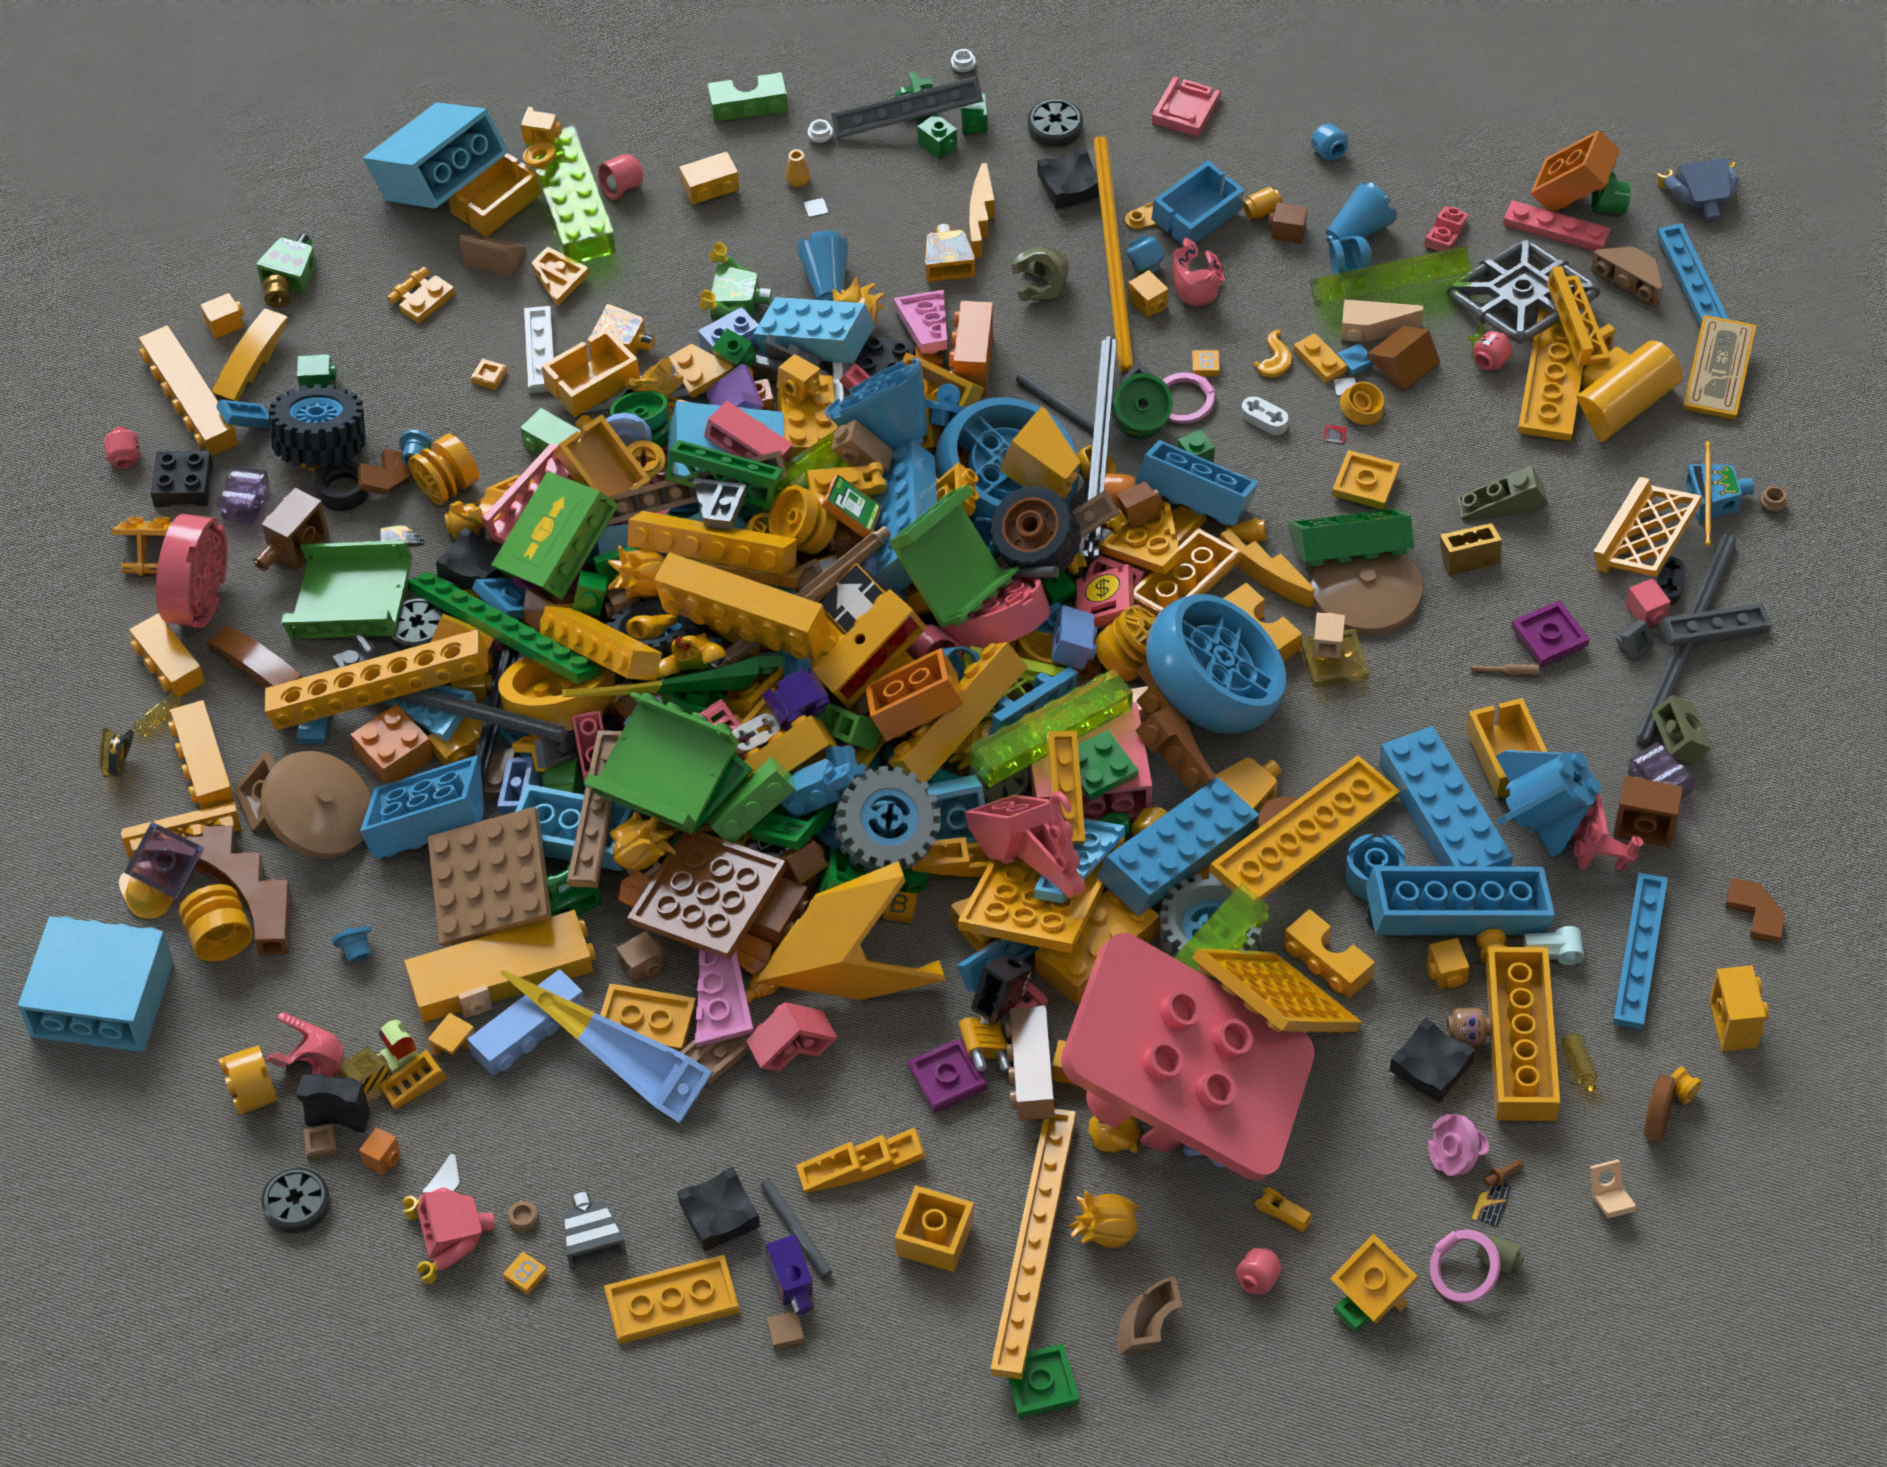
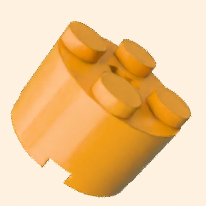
(248, 1079)

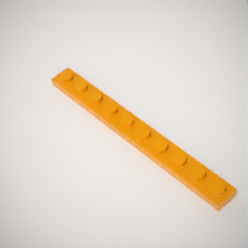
(1033, 1246)

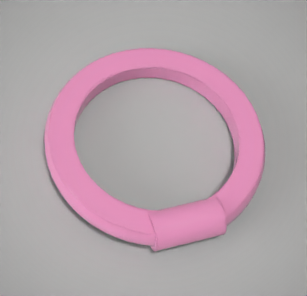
(1204, 385)
(1445, 1245)

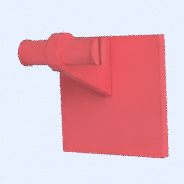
(1593, 839)

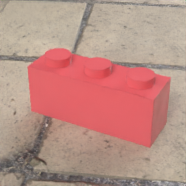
(743, 435)

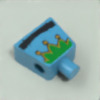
(1725, 489)

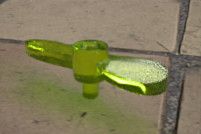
(1477, 336)

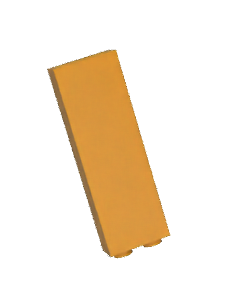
(525, 951)

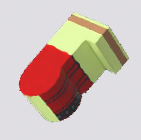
(399, 1045)

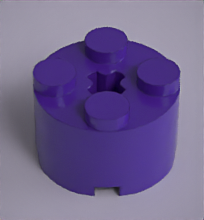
(797, 696)

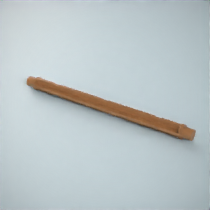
(819, 585)

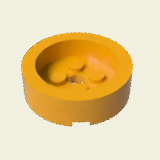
(537, 692)

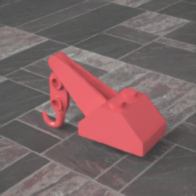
(1034, 833)

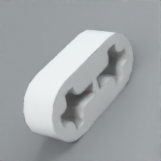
(1265, 415)
(757, 739)

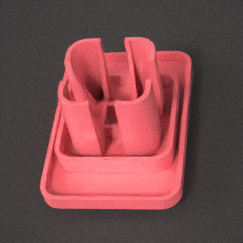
(1185, 1059)

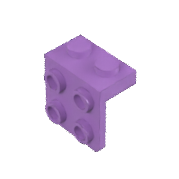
(737, 389)

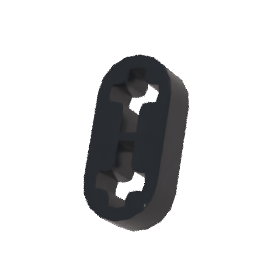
(1674, 581)

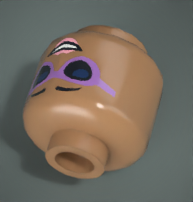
(1468, 1026)

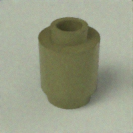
(1509, 1254)

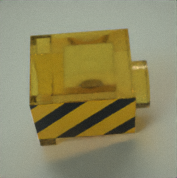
(366, 1067)

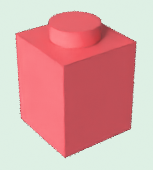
(1648, 602)

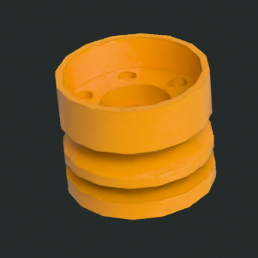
(444, 469)
(1124, 642)
(215, 923)

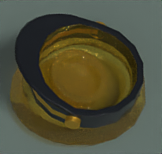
(113, 751)

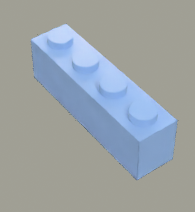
(520, 1027)

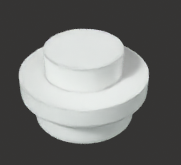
(963, 60)
(820, 131)

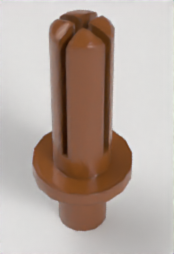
(1497, 1176)

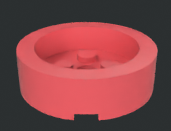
(190, 570)
(1005, 617)

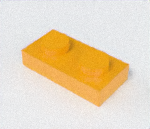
(1320, 358)

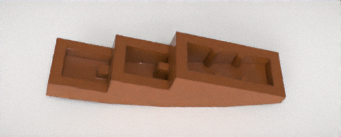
(252, 657)

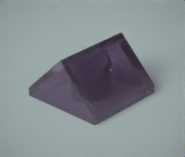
(164, 860)

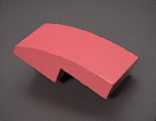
(1447, 229)

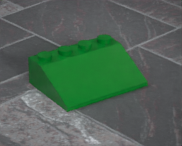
(1352, 536)

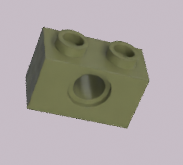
(1681, 729)

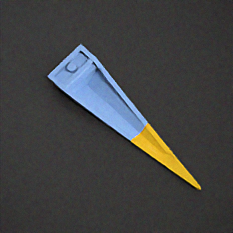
(653, 1069)

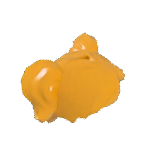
(1115, 1139)

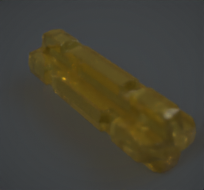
(157, 714)

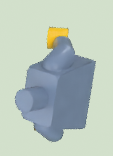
(1702, 185)

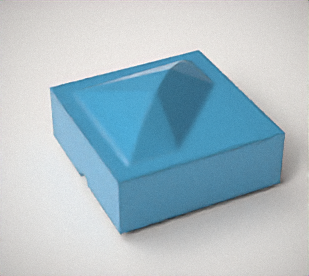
(1356, 359)

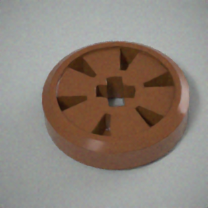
(1659, 1108)

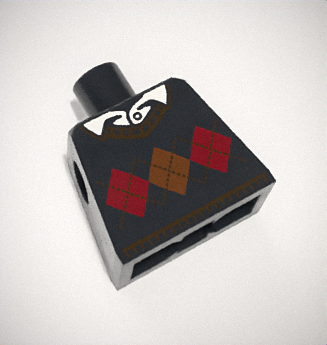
(1007, 979)

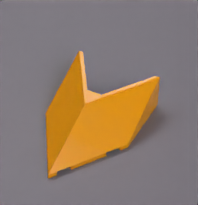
(825, 949)

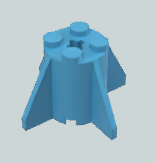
(1548, 793)

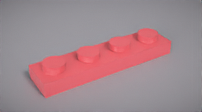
(1556, 226)

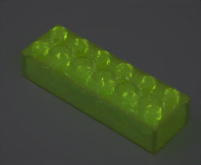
(574, 201)

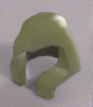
(1046, 264)

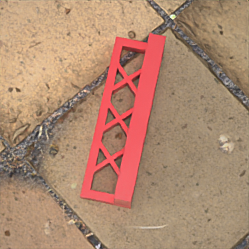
(510, 513)

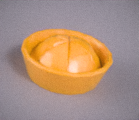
(1363, 403)

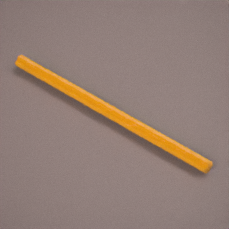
(1113, 254)

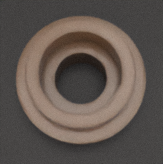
(1773, 499)

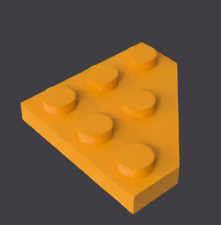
(1148, 545)

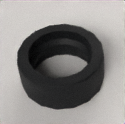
(340, 501)

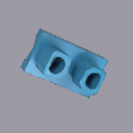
(946, 408)

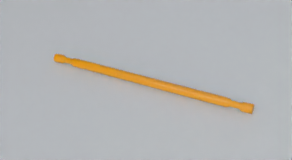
(1707, 493)

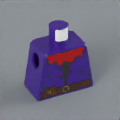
(790, 1273)

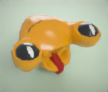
(691, 654)

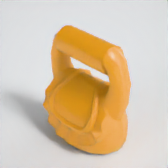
(649, 627)

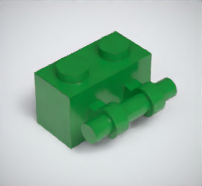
(568, 898)

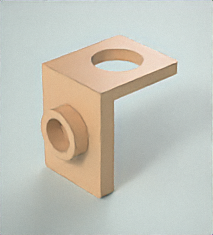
(475, 1001)
(1611, 1196)

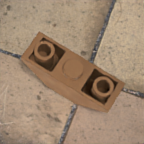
(1630, 270)

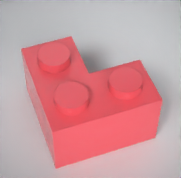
(789, 1032)

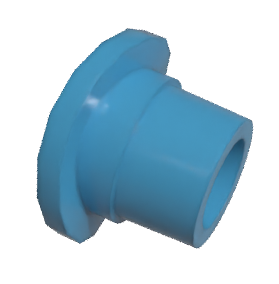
(413, 442)
(354, 943)

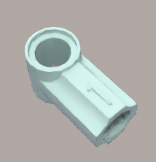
(1562, 945)

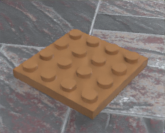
(489, 876)

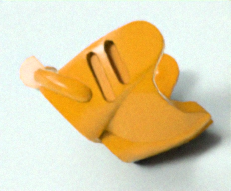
(656, 378)

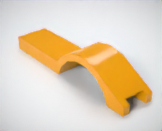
(491, 496)

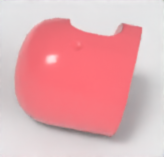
(626, 171)
(929, 641)

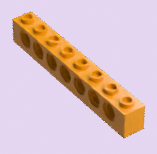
(376, 680)

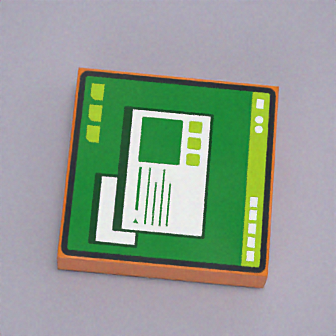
(851, 506)

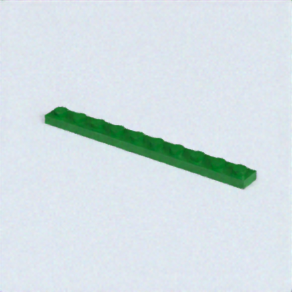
(504, 628)

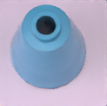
(1362, 214)
(824, 262)

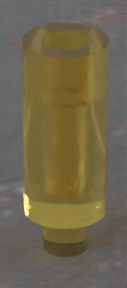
(1580, 1061)

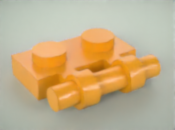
(426, 299)

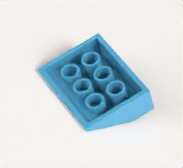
(423, 805)

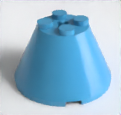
(887, 405)

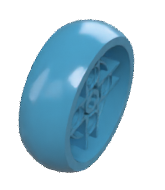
(991, 425)
(1215, 664)

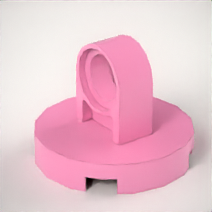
(1456, 1145)

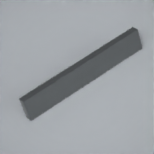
(907, 107)

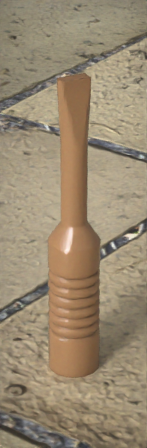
(1510, 669)

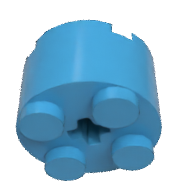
(1367, 853)

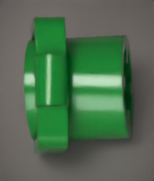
(1613, 197)

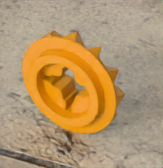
(652, 453)

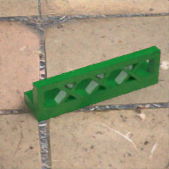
(724, 464)

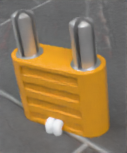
(983, 1041)

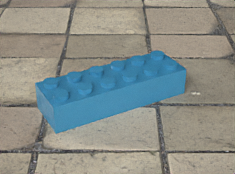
(908, 495)
(1442, 802)
(1177, 846)
(1458, 900)

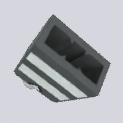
(591, 1232)

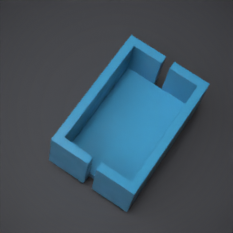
(1196, 204)

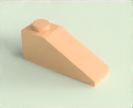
(1376, 320)

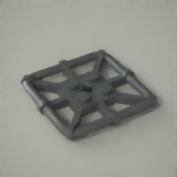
(1507, 292)

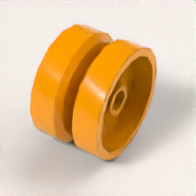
(800, 516)

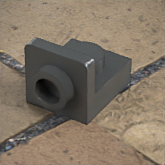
(361, 652)

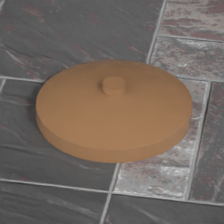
(1371, 593)
(315, 804)

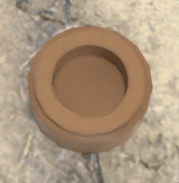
(522, 1216)

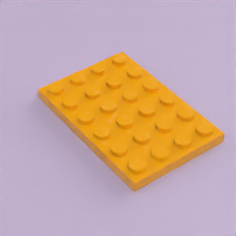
(1008, 910)
(1276, 991)

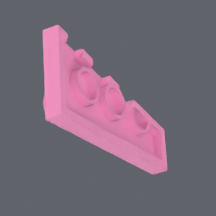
(924, 319)
(722, 1000)

